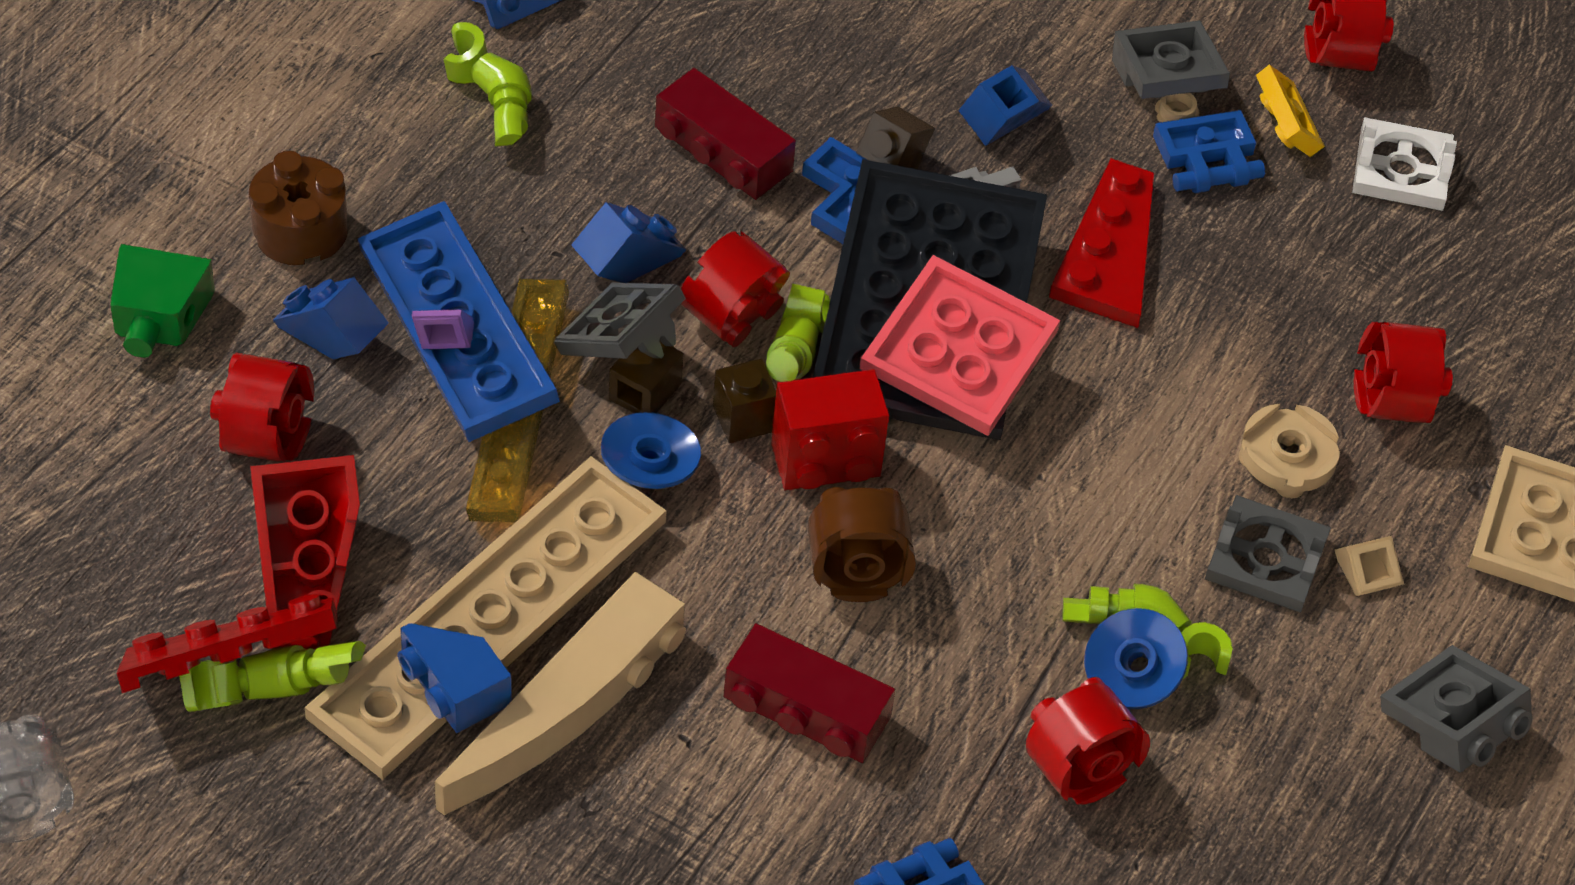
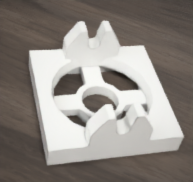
(1371, 183)

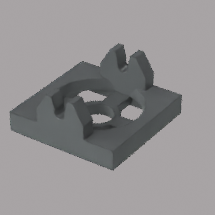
(596, 328)
(1228, 573)

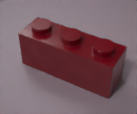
(724, 133)
(808, 693)

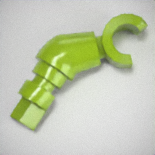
(500, 79)
(797, 337)
(1199, 637)
(267, 675)

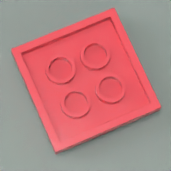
(960, 345)

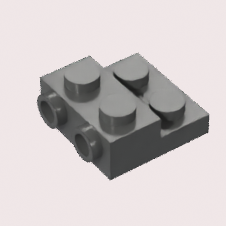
(1169, 60)
(1460, 708)

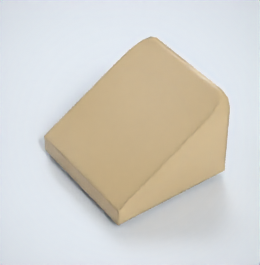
(1370, 565)

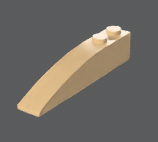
(570, 692)

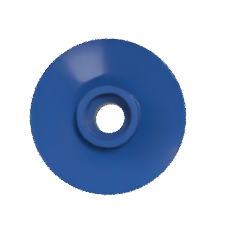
(650, 450)
(1131, 636)

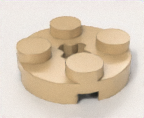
(1287, 471)

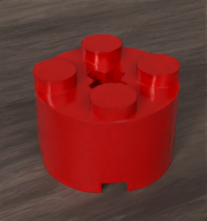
(1347, 33)
(735, 287)
(1401, 372)
(263, 408)
(1086, 741)

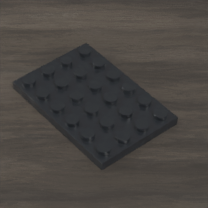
(892, 233)

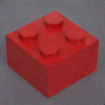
(829, 429)

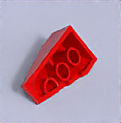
(305, 530)

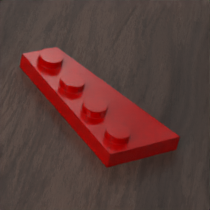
(1109, 250)
(225, 642)

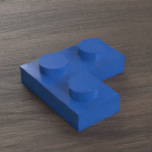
(837, 171)

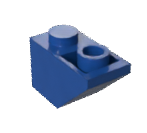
(1003, 104)
(627, 243)
(332, 317)
(458, 674)

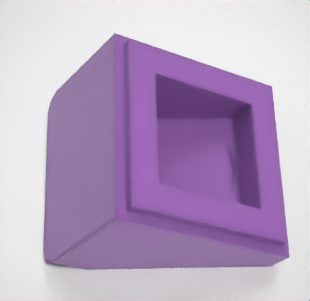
(443, 328)

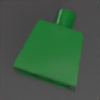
(158, 297)

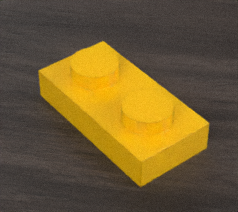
(1285, 103)

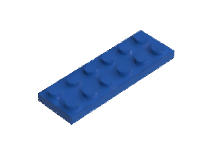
(432, 266)

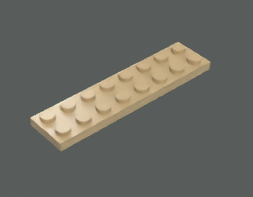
(504, 595)

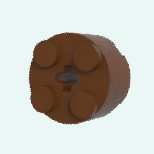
(298, 208)
(861, 542)

